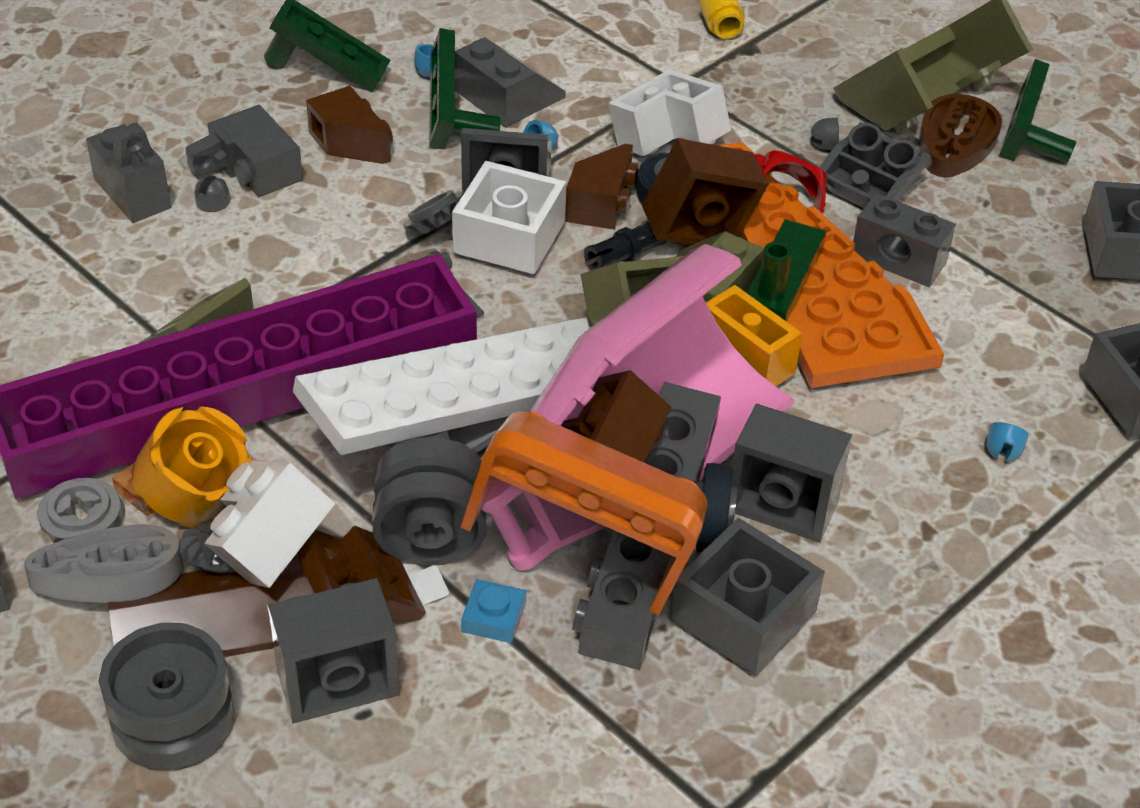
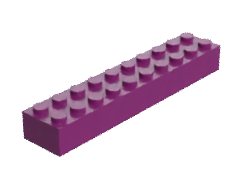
(243, 365)

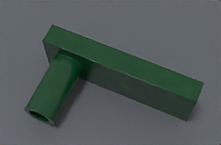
(303, 28)
(443, 115)
(1029, 136)
(786, 267)

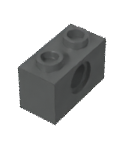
(903, 239)

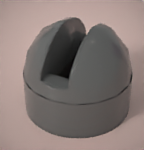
(825, 133)
(211, 194)

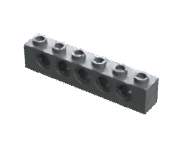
(623, 631)

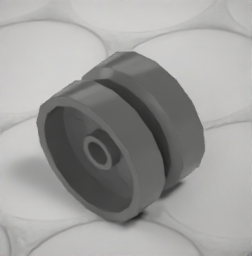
(423, 500)
(167, 695)

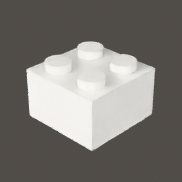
(509, 217)

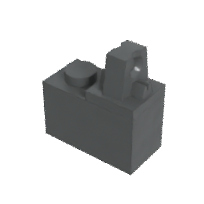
(248, 148)
(129, 171)

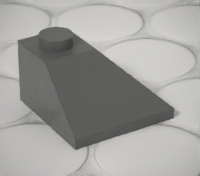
(512, 149)

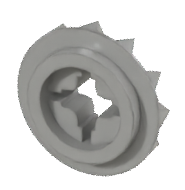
(91, 495)

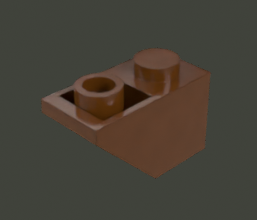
(348, 126)
(600, 188)

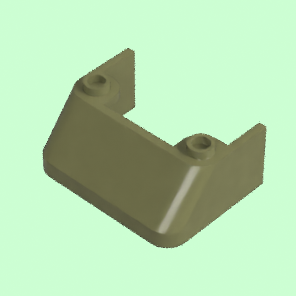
(936, 66)

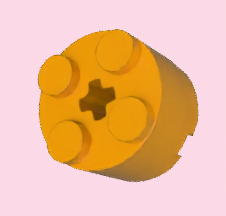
(188, 464)

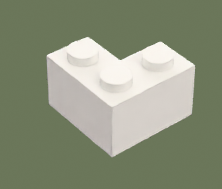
(669, 109)
(266, 519)

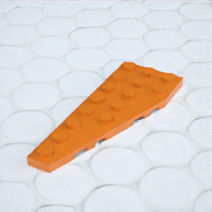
(847, 311)

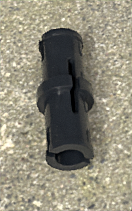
(624, 246)

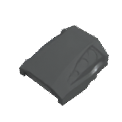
(872, 164)

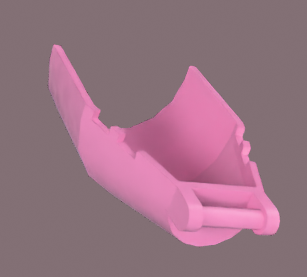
(662, 338)

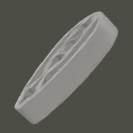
(107, 565)

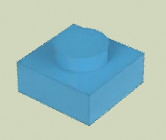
(493, 611)

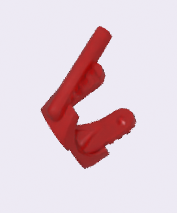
(809, 175)

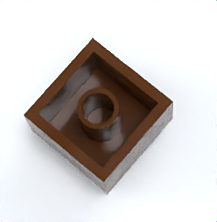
(703, 192)

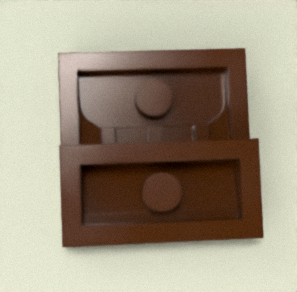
(355, 559)

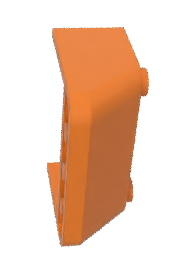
(596, 485)

